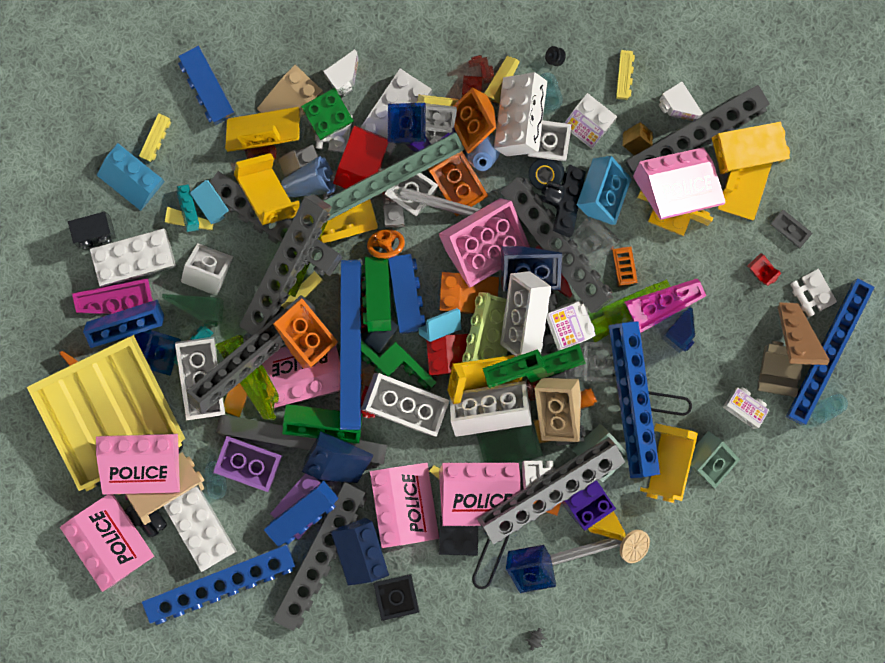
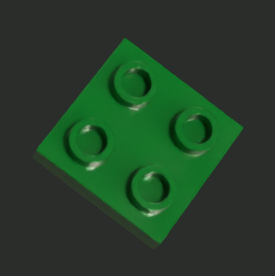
(327, 114)

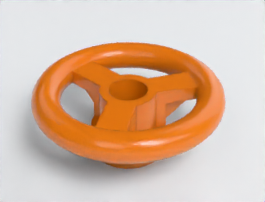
(384, 240)

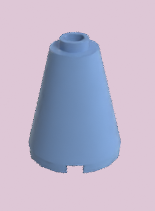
(483, 155)
(310, 179)

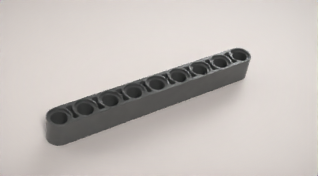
(273, 434)

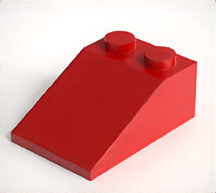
(361, 157)
(445, 352)

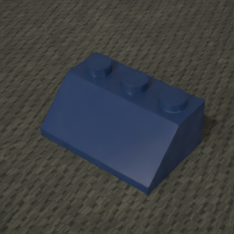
(359, 552)

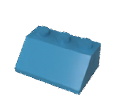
(129, 177)
(604, 190)

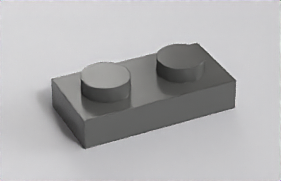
(791, 229)

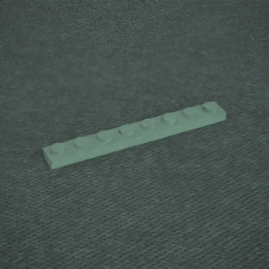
(394, 174)

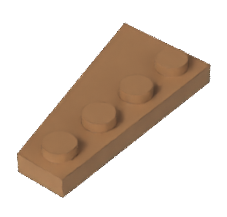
(799, 337)

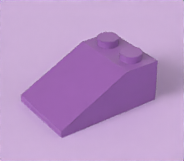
(299, 490)

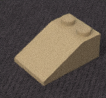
(290, 92)
(559, 409)

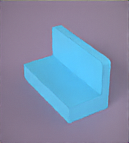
(209, 202)
(441, 325)

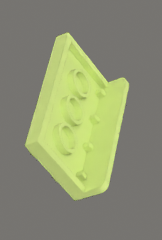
(486, 329)

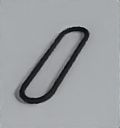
(672, 396)
(495, 567)

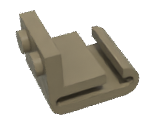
(777, 373)

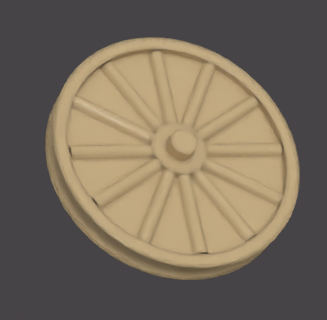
(634, 546)

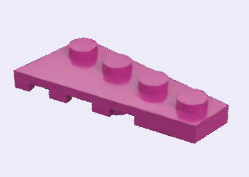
(113, 298)
(664, 303)

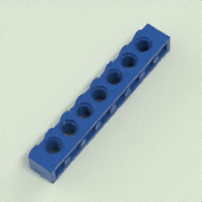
(833, 346)
(634, 399)
(153, 605)

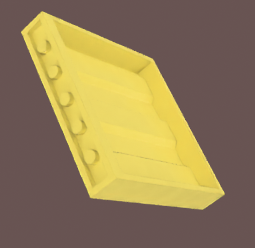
(101, 397)

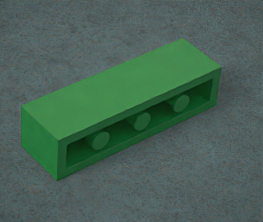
(377, 294)
(310, 421)

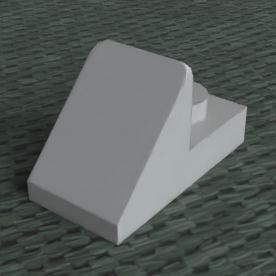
(296, 159)

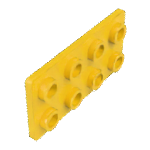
(262, 129)
(744, 190)
(350, 223)
(679, 223)

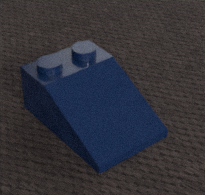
(540, 262)
(335, 460)

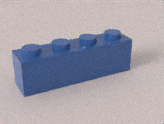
(207, 86)
(405, 293)
(123, 323)
(301, 513)

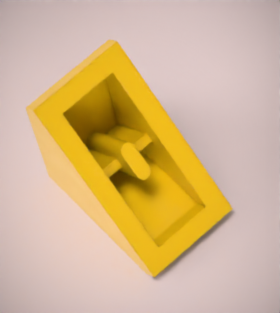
(609, 527)

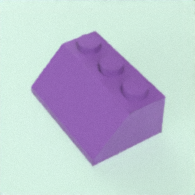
(247, 464)

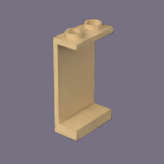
(149, 502)

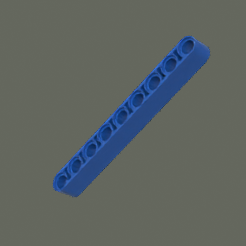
(350, 345)

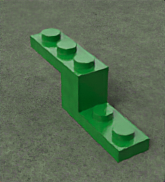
(392, 360)
(534, 365)

